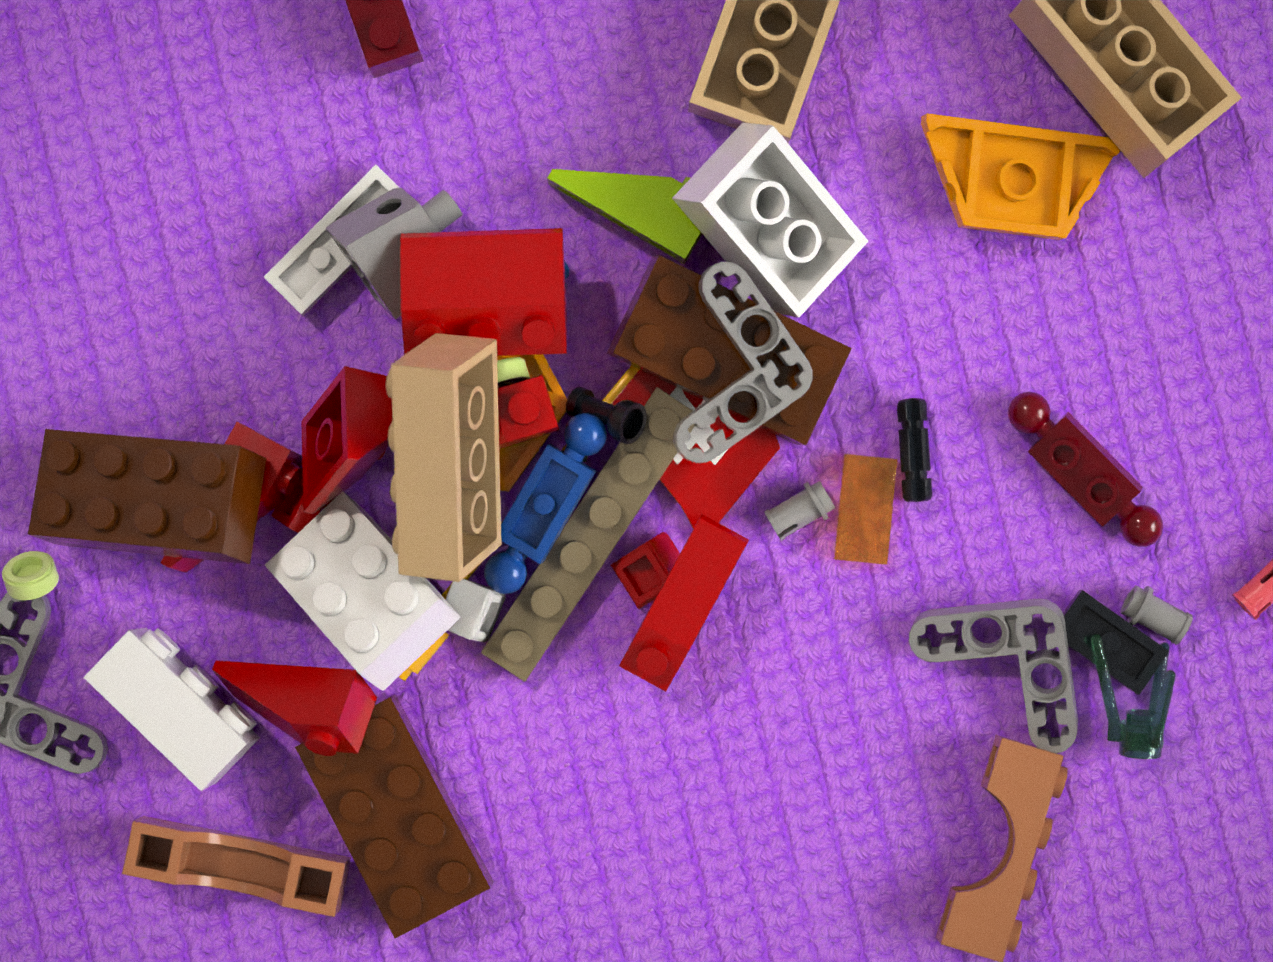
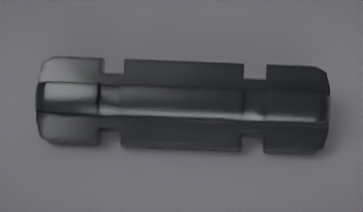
(914, 450)

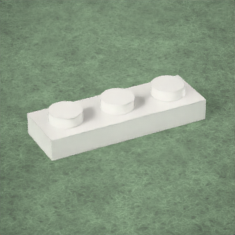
(316, 260)

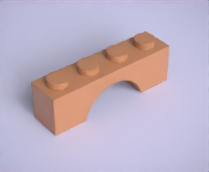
(239, 863)
(983, 913)

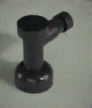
(624, 420)

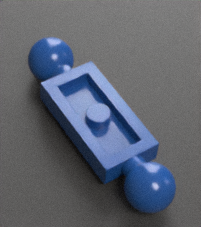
(545, 503)

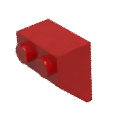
(344, 435)

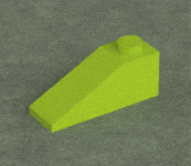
(636, 204)

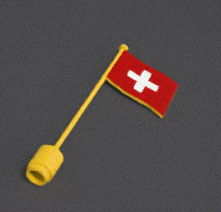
(697, 487)

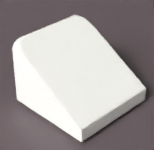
(478, 609)

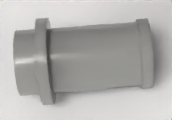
(800, 510)
(1156, 614)

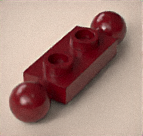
(1085, 469)

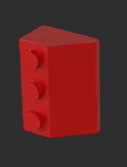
(486, 287)

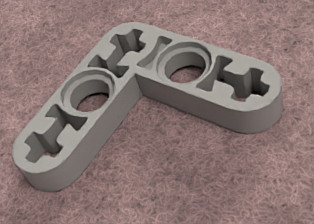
(757, 381)
(1015, 640)
(15, 707)

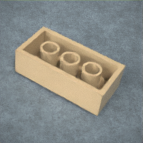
(762, 62)
(1130, 71)
(445, 456)

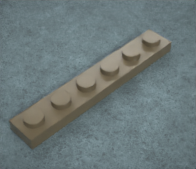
(587, 540)

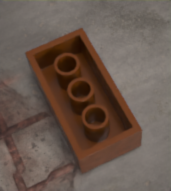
(681, 342)
(147, 495)
(399, 822)

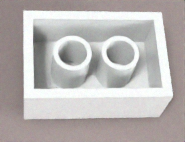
(771, 217)
(351, 588)
(173, 705)

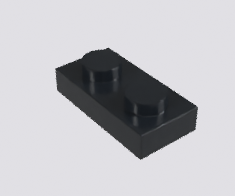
(1128, 651)

